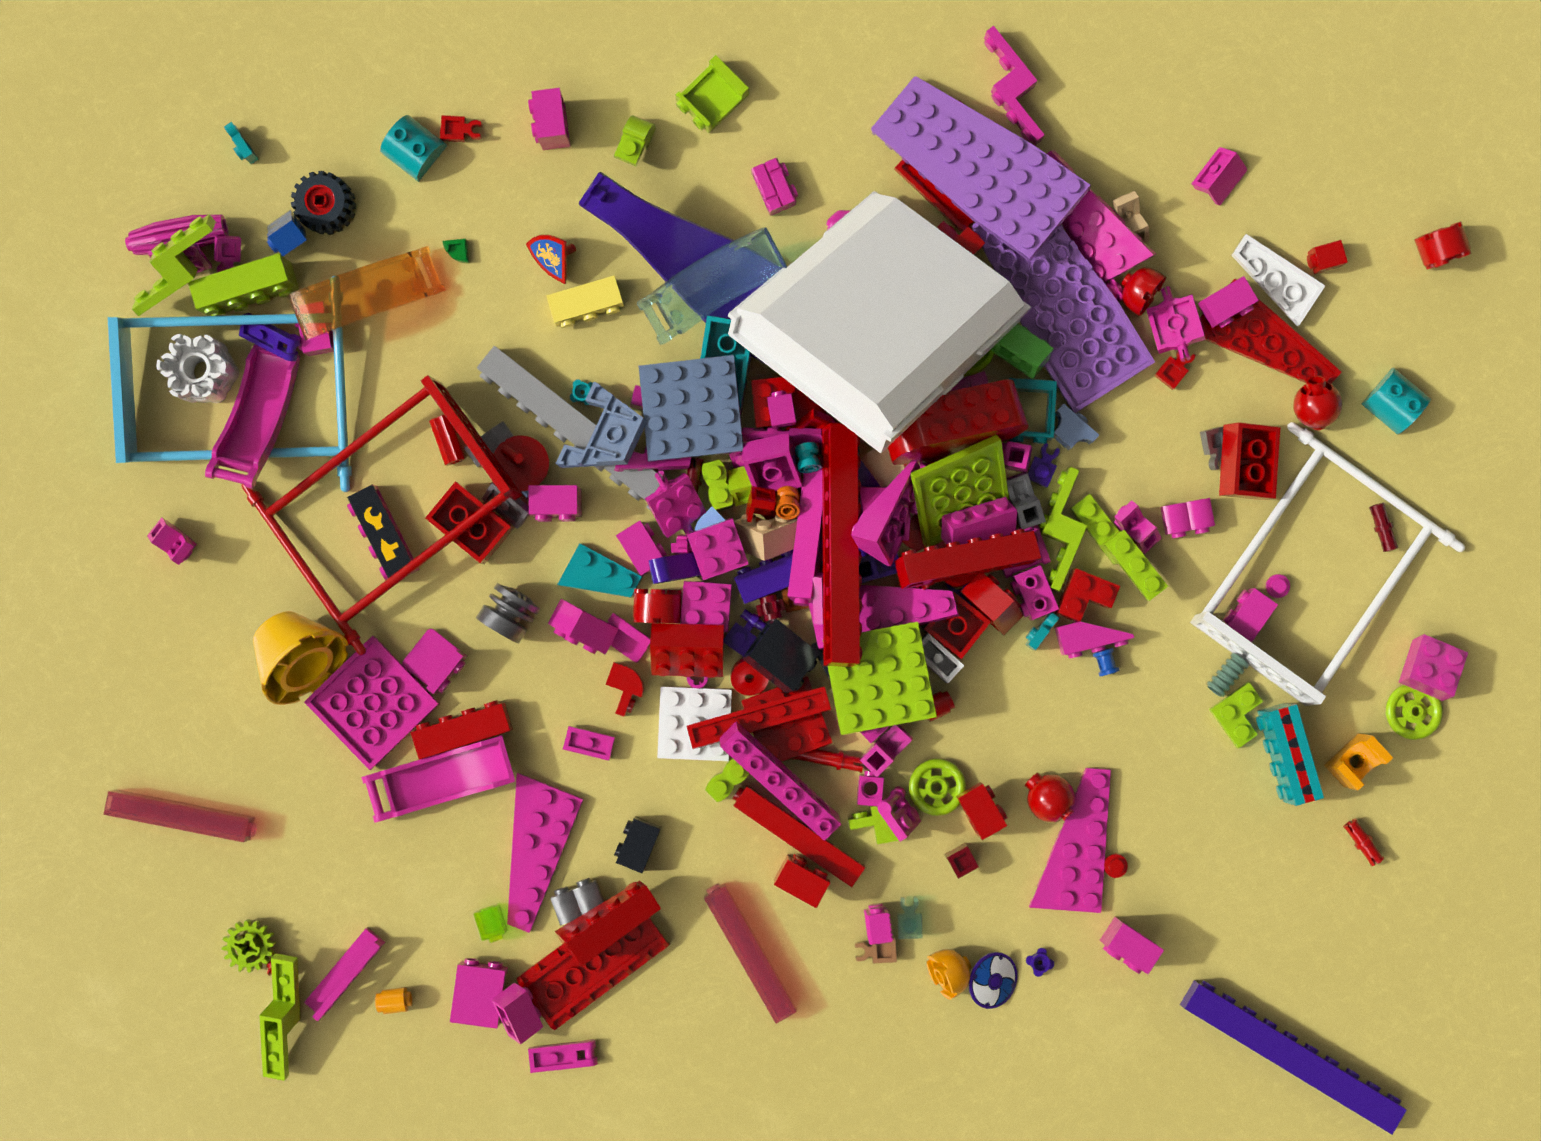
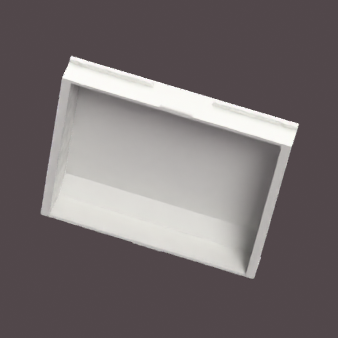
(878, 318)

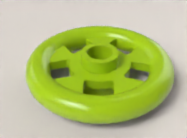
(1398, 723)
(917, 794)

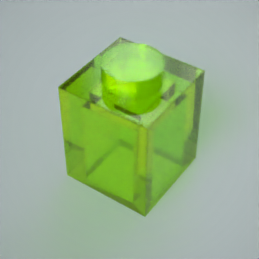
(491, 923)

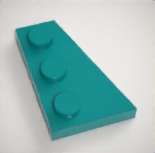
(599, 574)

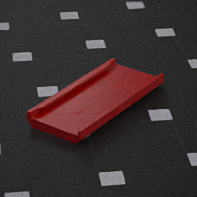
(565, 987)

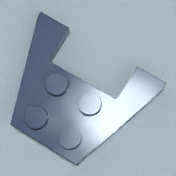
(612, 437)

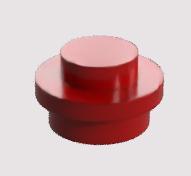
(1115, 865)

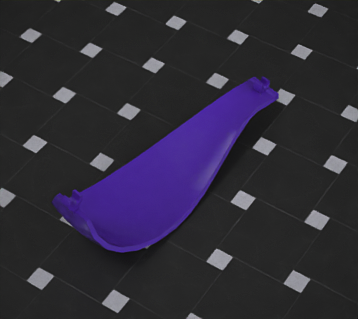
(658, 235)

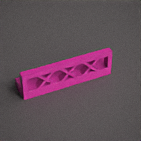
(344, 973)

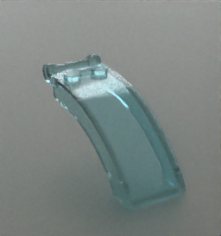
(712, 283)

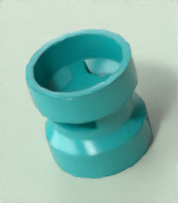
(808, 457)

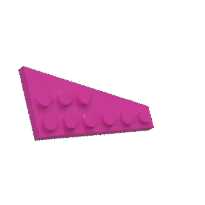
(896, 606)
(1078, 856)

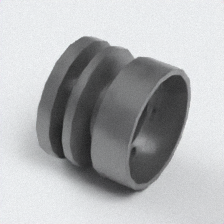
(508, 613)

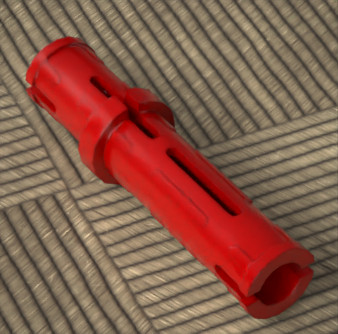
(828, 758)

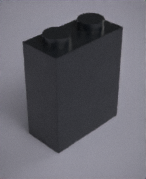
(781, 656)

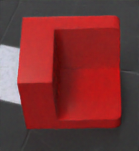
(760, 502)

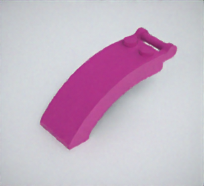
(254, 418)
(441, 778)

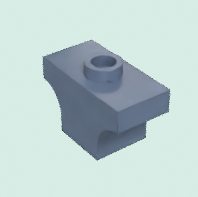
(1072, 428)

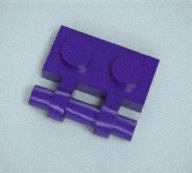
(741, 638)

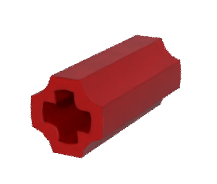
(446, 440)

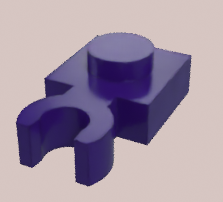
(1042, 469)

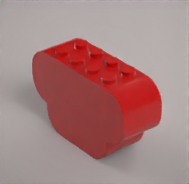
(960, 421)

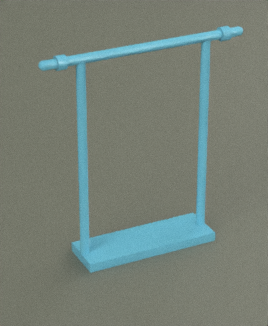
(123, 390)

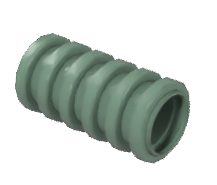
(1227, 675)

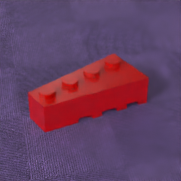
(607, 922)

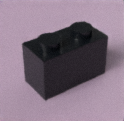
(637, 845)

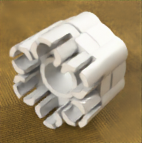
(180, 367)

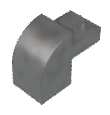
(1023, 499)

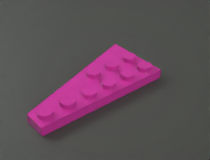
(1103, 235)
(539, 835)

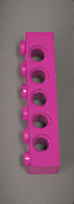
(780, 780)

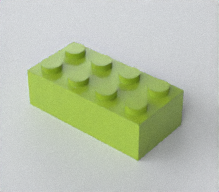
(243, 286)

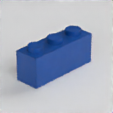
(285, 233)

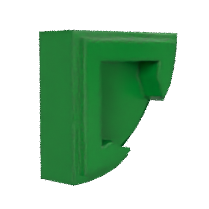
(457, 249)

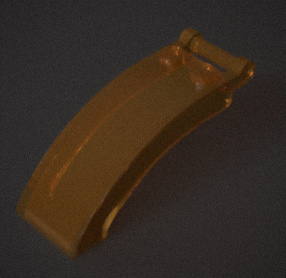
(364, 293)

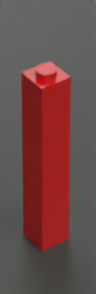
(798, 835)

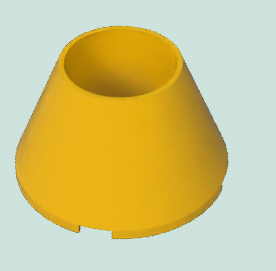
(296, 656)

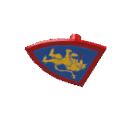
(551, 255)

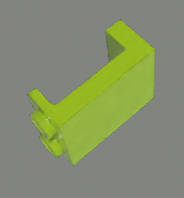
(712, 95)

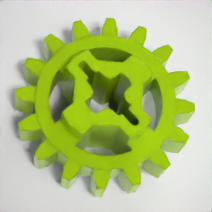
(238, 943)

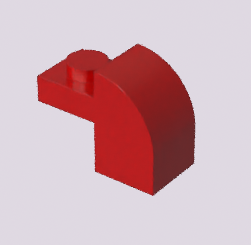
(629, 682)

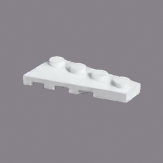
(1282, 281)

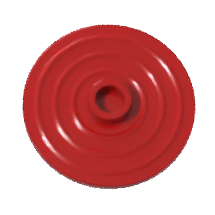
(523, 460)

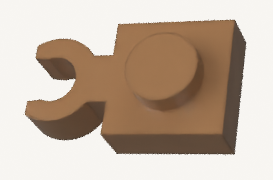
(879, 952)

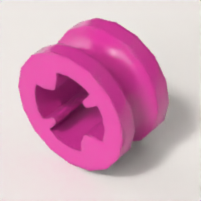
(691, 682)

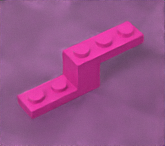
(1013, 86)

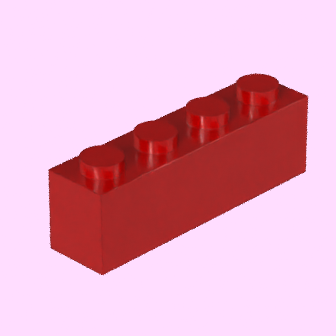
(462, 730)

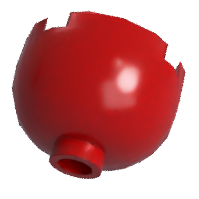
(1141, 289)

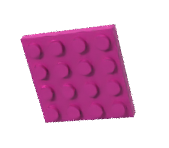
(371, 703)

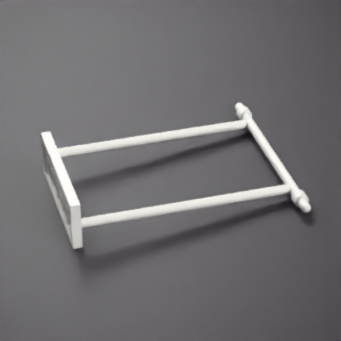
(1258, 658)

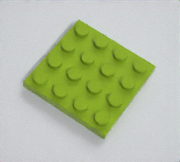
(958, 483)
(887, 685)

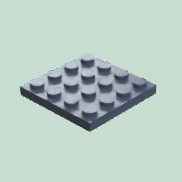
(691, 408)

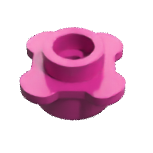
(1115, 289)

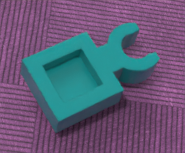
(242, 147)
(1037, 635)

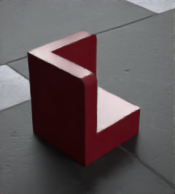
(961, 860)

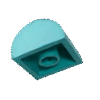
(412, 147)
(1396, 401)

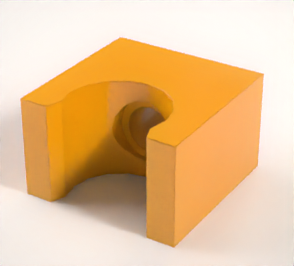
(1370, 755)

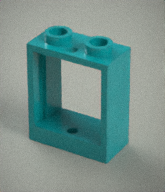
(1039, 386)

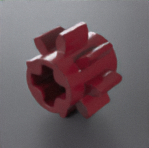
(770, 607)

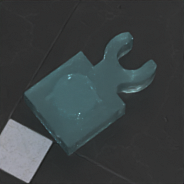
(910, 922)

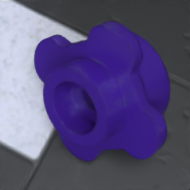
(1039, 969)

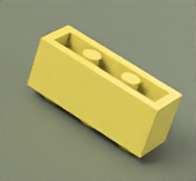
(585, 302)

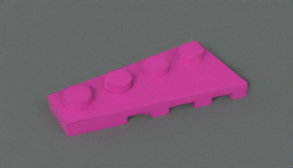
(797, 436)

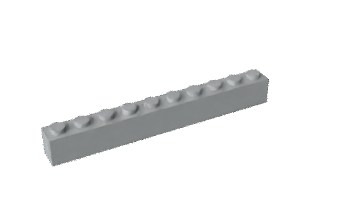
(558, 414)

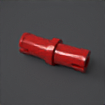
(1363, 842)

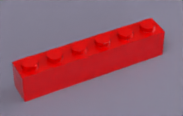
(967, 559)

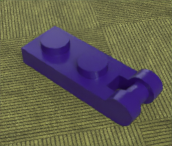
(271, 339)

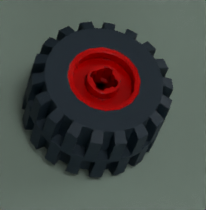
(323, 202)

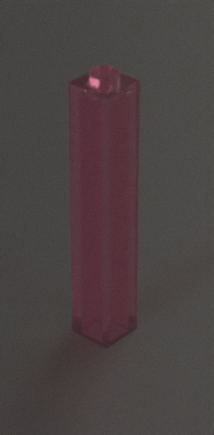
(180, 815)
(749, 952)

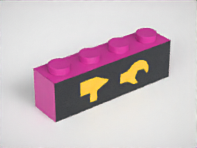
(380, 529)

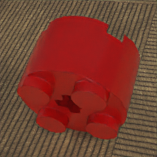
(1443, 245)
(657, 606)

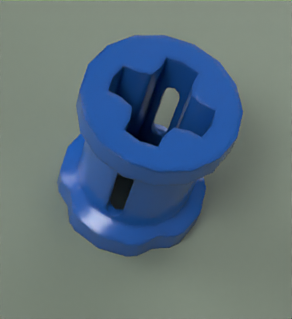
(1106, 662)

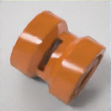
(787, 502)

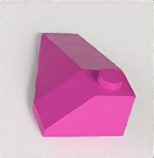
(882, 521)

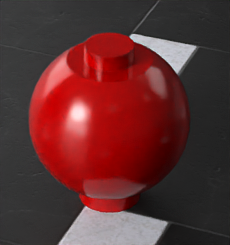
(1317, 403)
(1050, 797)

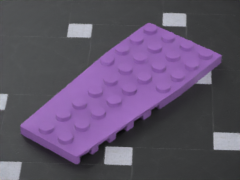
(981, 166)
(1074, 314)

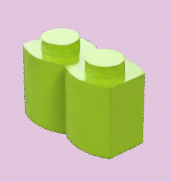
(716, 479)
(723, 783)

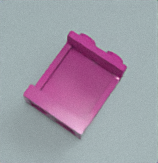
(474, 990)

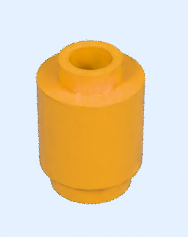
(393, 1000)

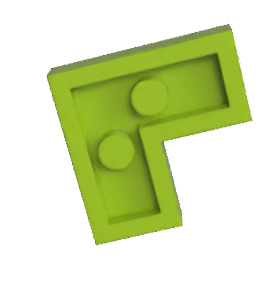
(1231, 714)

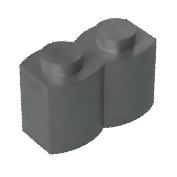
(576, 901)

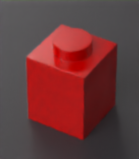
(1326, 257)

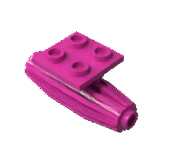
(144, 239)

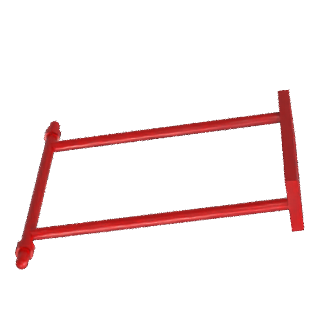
(476, 445)

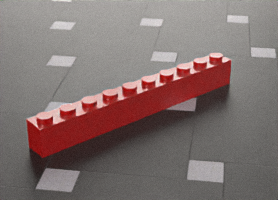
(840, 551)

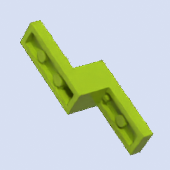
(173, 264)
(1062, 529)
(1119, 547)
(280, 1017)

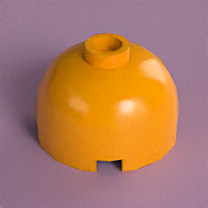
(950, 971)

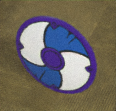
(993, 980)

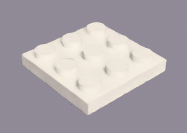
(685, 707)

